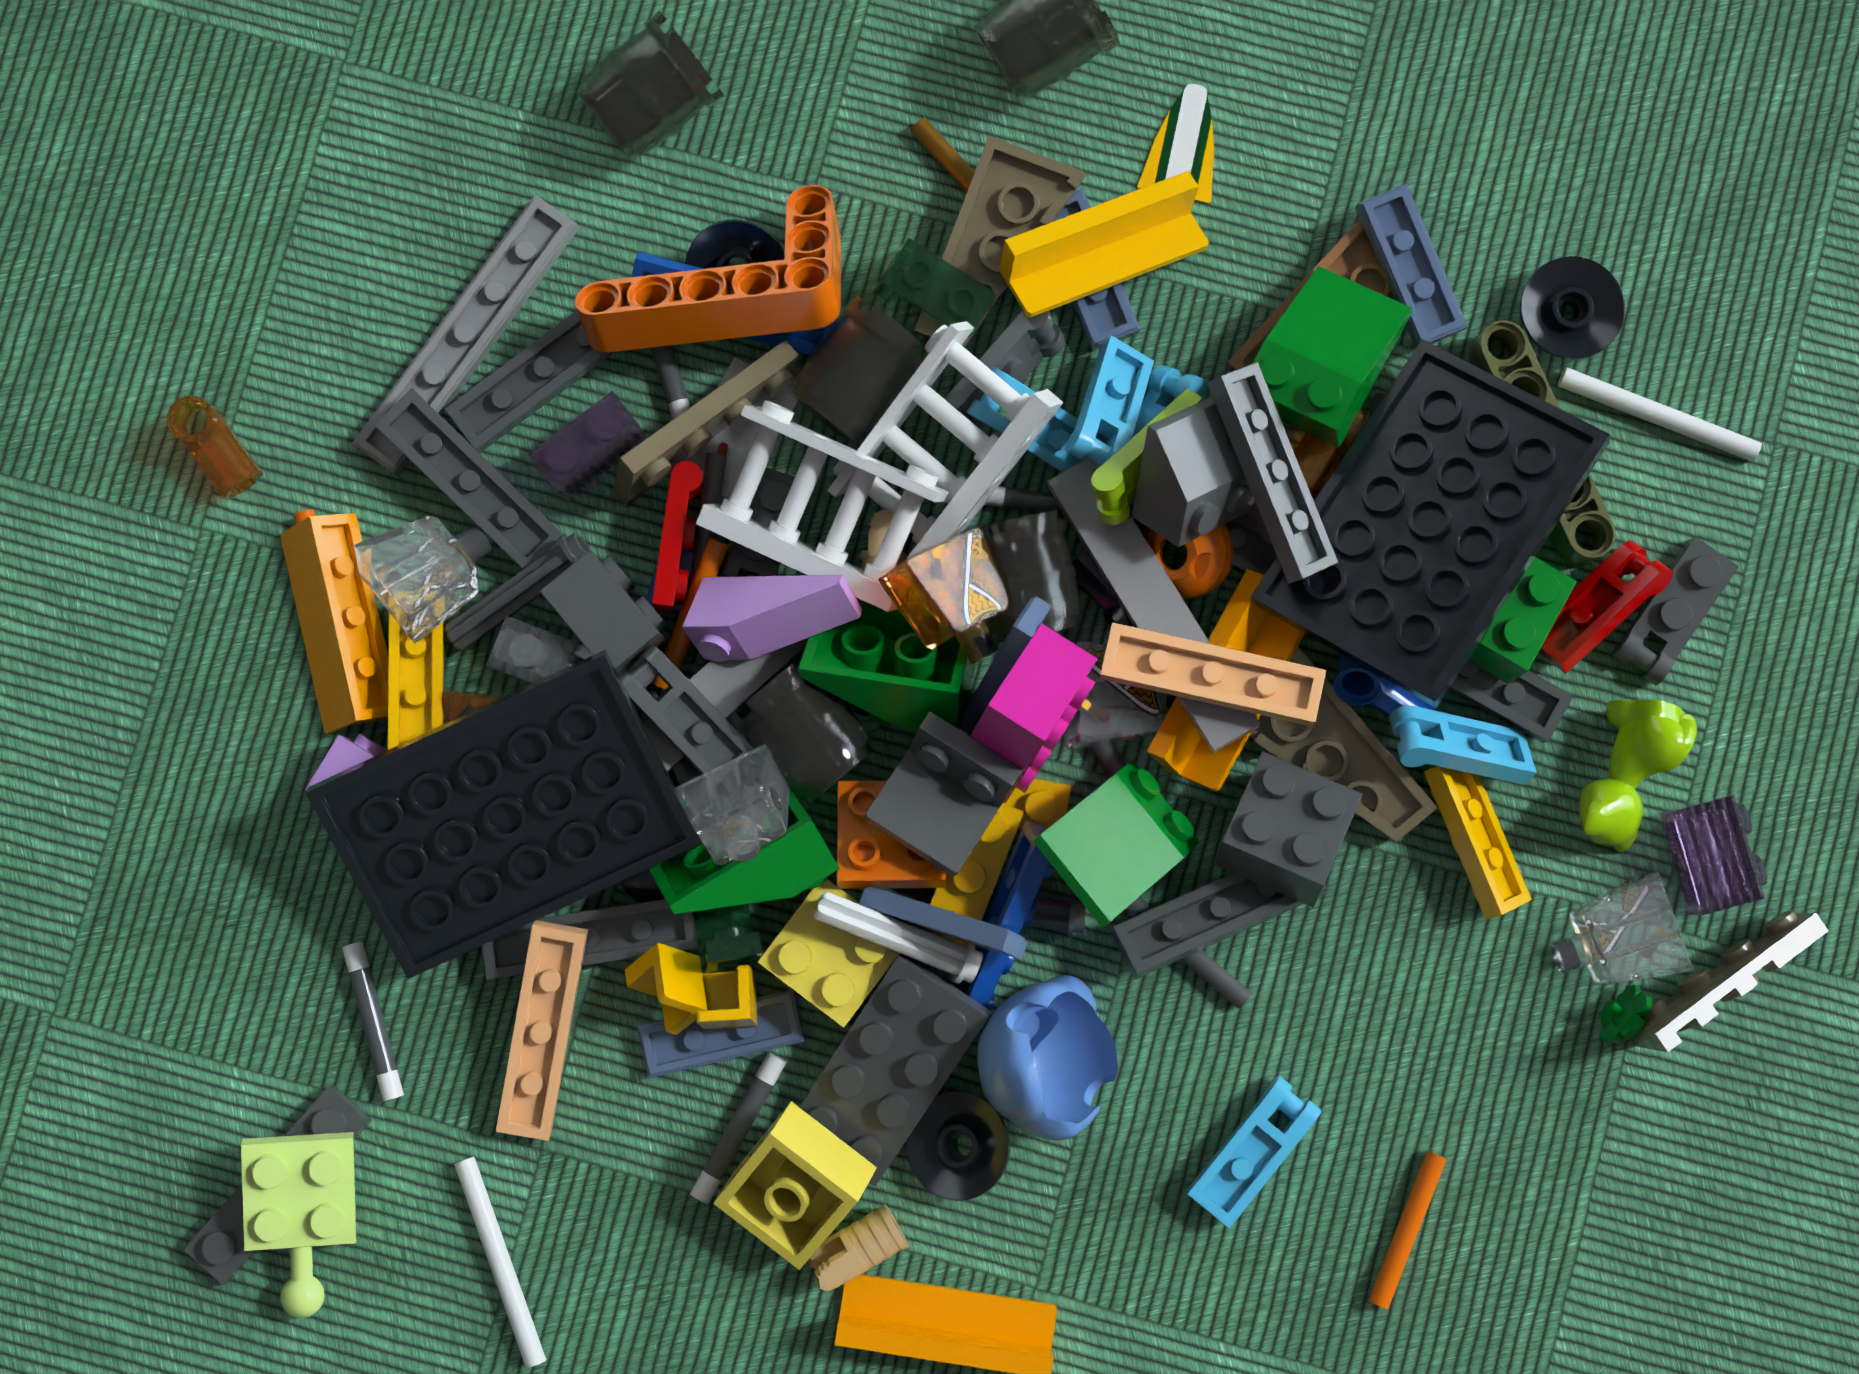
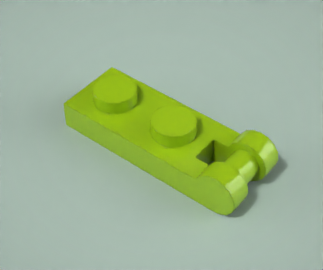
(1118, 477)

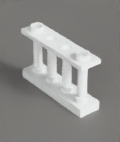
(994, 454)
(781, 537)

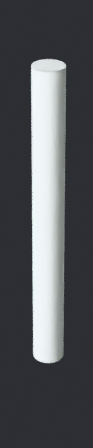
(1659, 414)
(500, 1262)

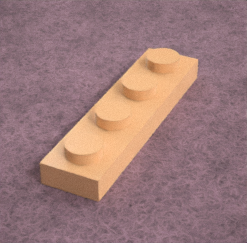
(1213, 674)
(541, 1030)

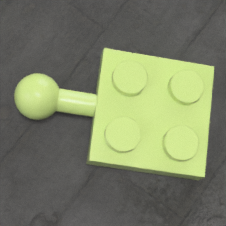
(297, 1198)

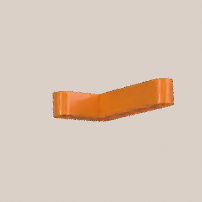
(727, 300)

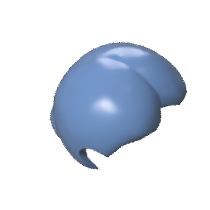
(1046, 1058)

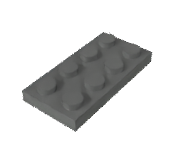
(894, 1061)

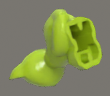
(1649, 741)

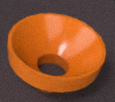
(1206, 563)

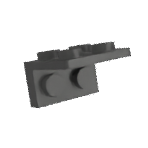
(943, 794)

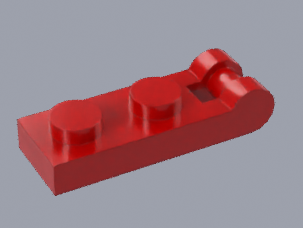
(676, 535)
(1603, 603)

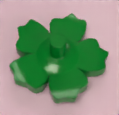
(1625, 1016)

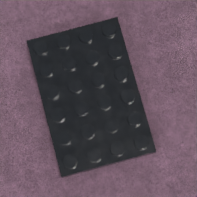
(1435, 520)
(504, 814)

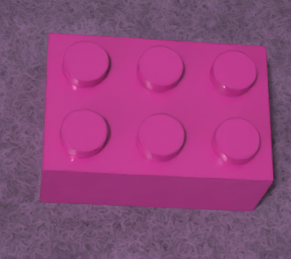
(1036, 703)

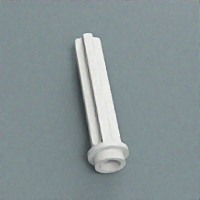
(899, 936)

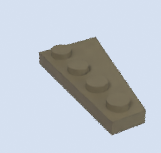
(1350, 755)

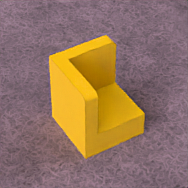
(674, 979)
(729, 999)

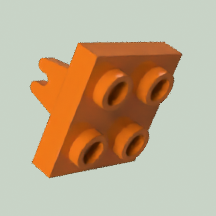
(869, 855)

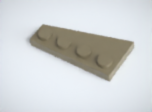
(1006, 197)
(697, 426)
(1733, 978)

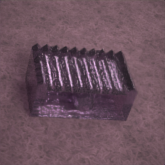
(588, 447)
(1714, 855)

